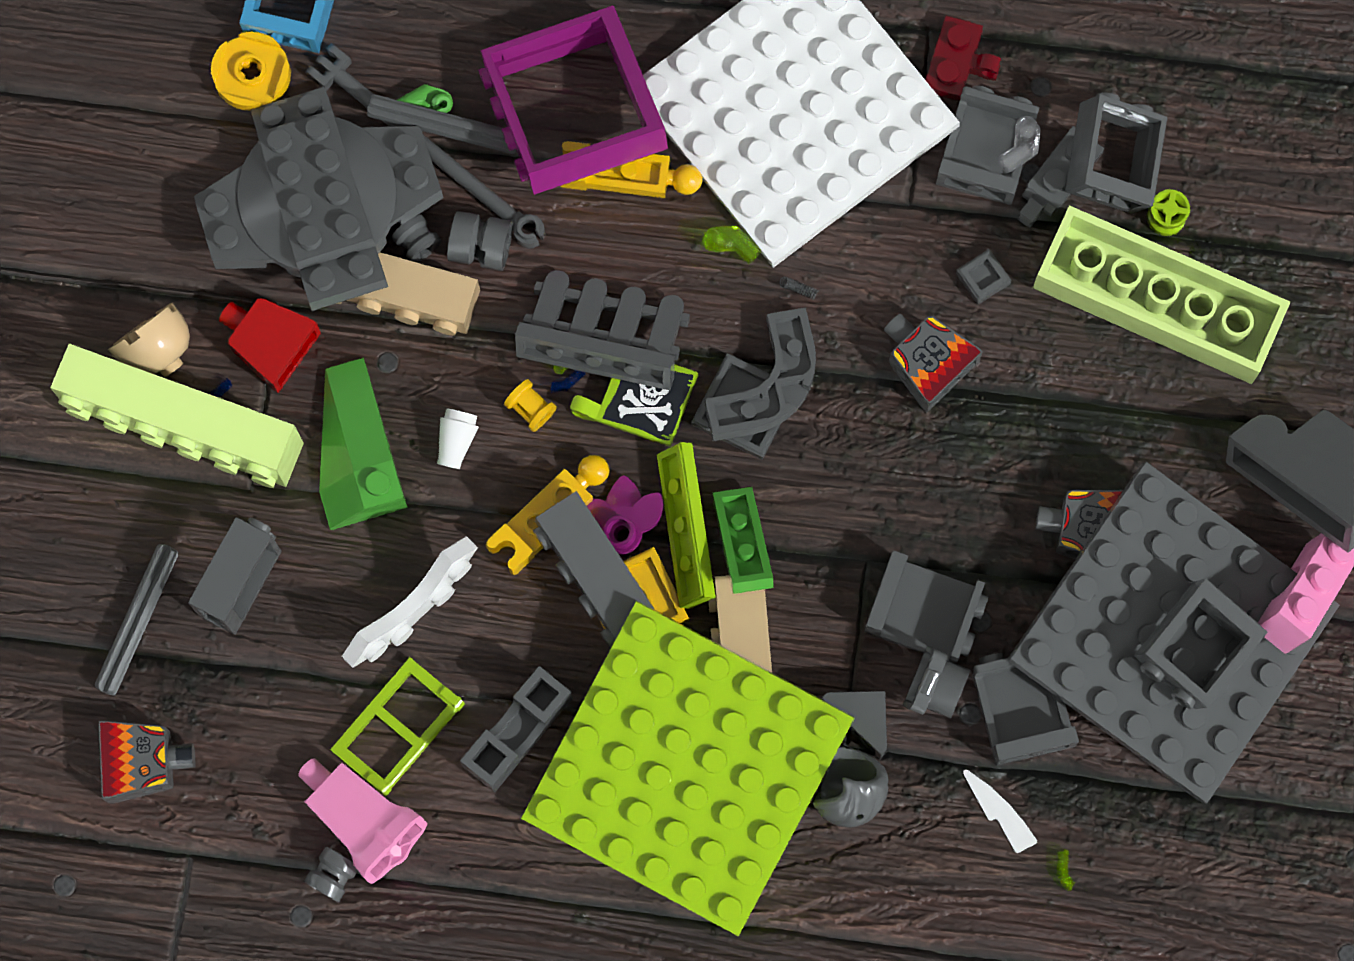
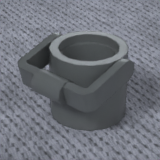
(936, 684)

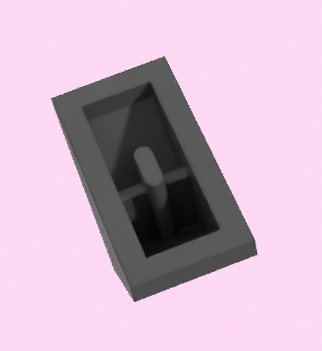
(869, 715)

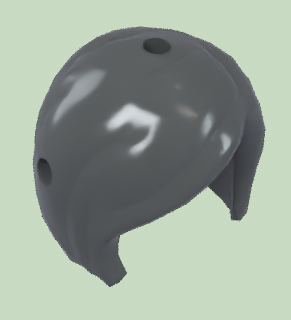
(851, 789)

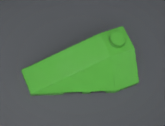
(356, 457)

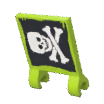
(641, 408)

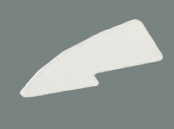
(997, 808)

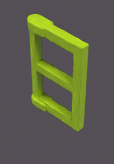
(410, 667)

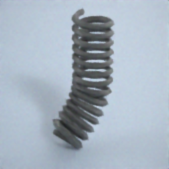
(796, 287)

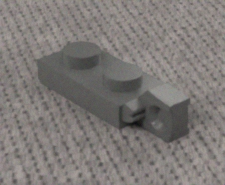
(1048, 186)

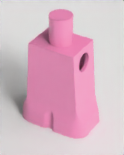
(363, 819)

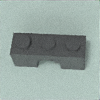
(520, 728)

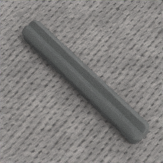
(437, 123)
(136, 619)

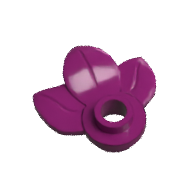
(626, 510)

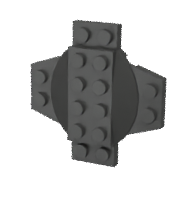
(318, 198)

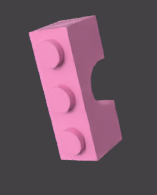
(1302, 605)

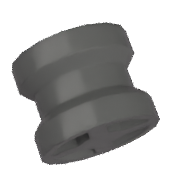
(416, 239)

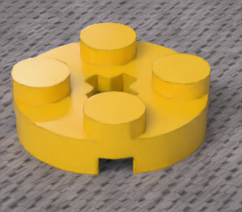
(239, 54)

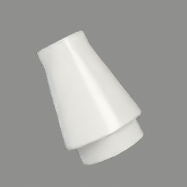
(455, 437)

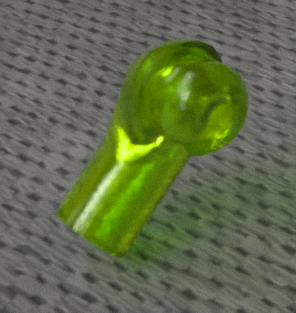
(731, 239)

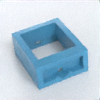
(288, 31)

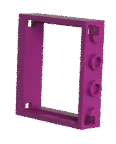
(555, 43)

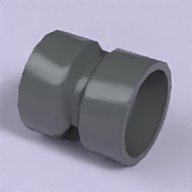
(479, 240)

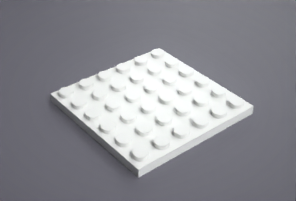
(795, 114)

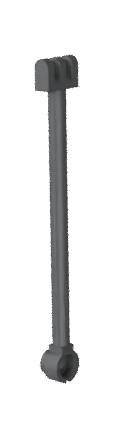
(336, 73)

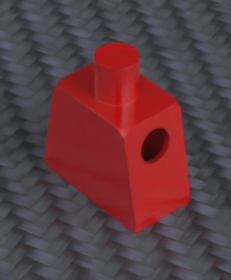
(269, 339)

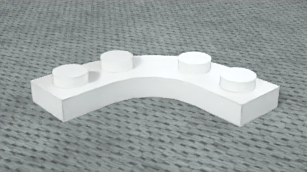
(398, 623)

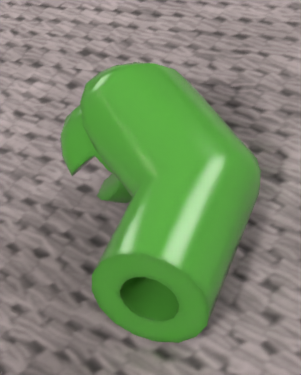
(430, 98)

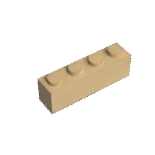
(423, 295)
(741, 622)

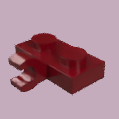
(957, 58)

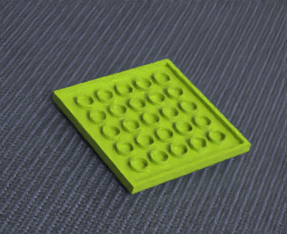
(687, 768)

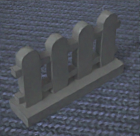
(598, 351)

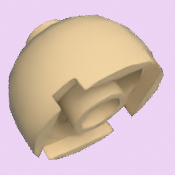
(155, 343)

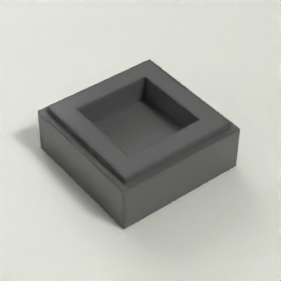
(983, 276)

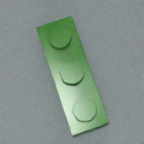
(742, 540)

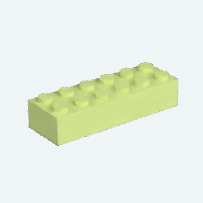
(1161, 295)
(177, 416)

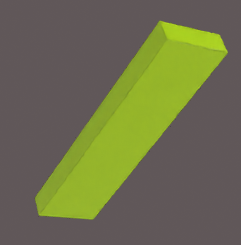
(686, 525)

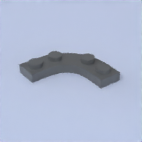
(780, 393)

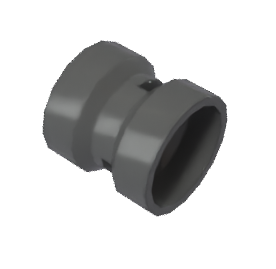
(335, 865)

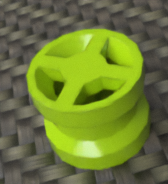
(1171, 204)

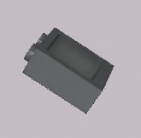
(1104, 189)
(236, 574)
(1227, 615)

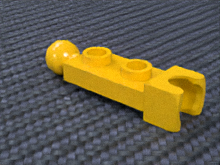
(639, 177)
(519, 530)

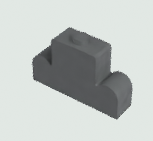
(1302, 470)

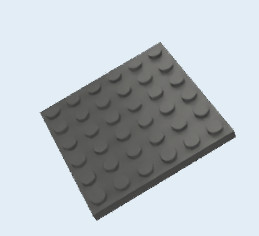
(1118, 594)

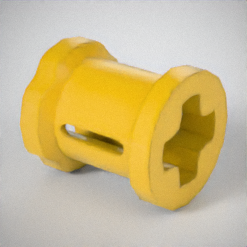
(530, 405)

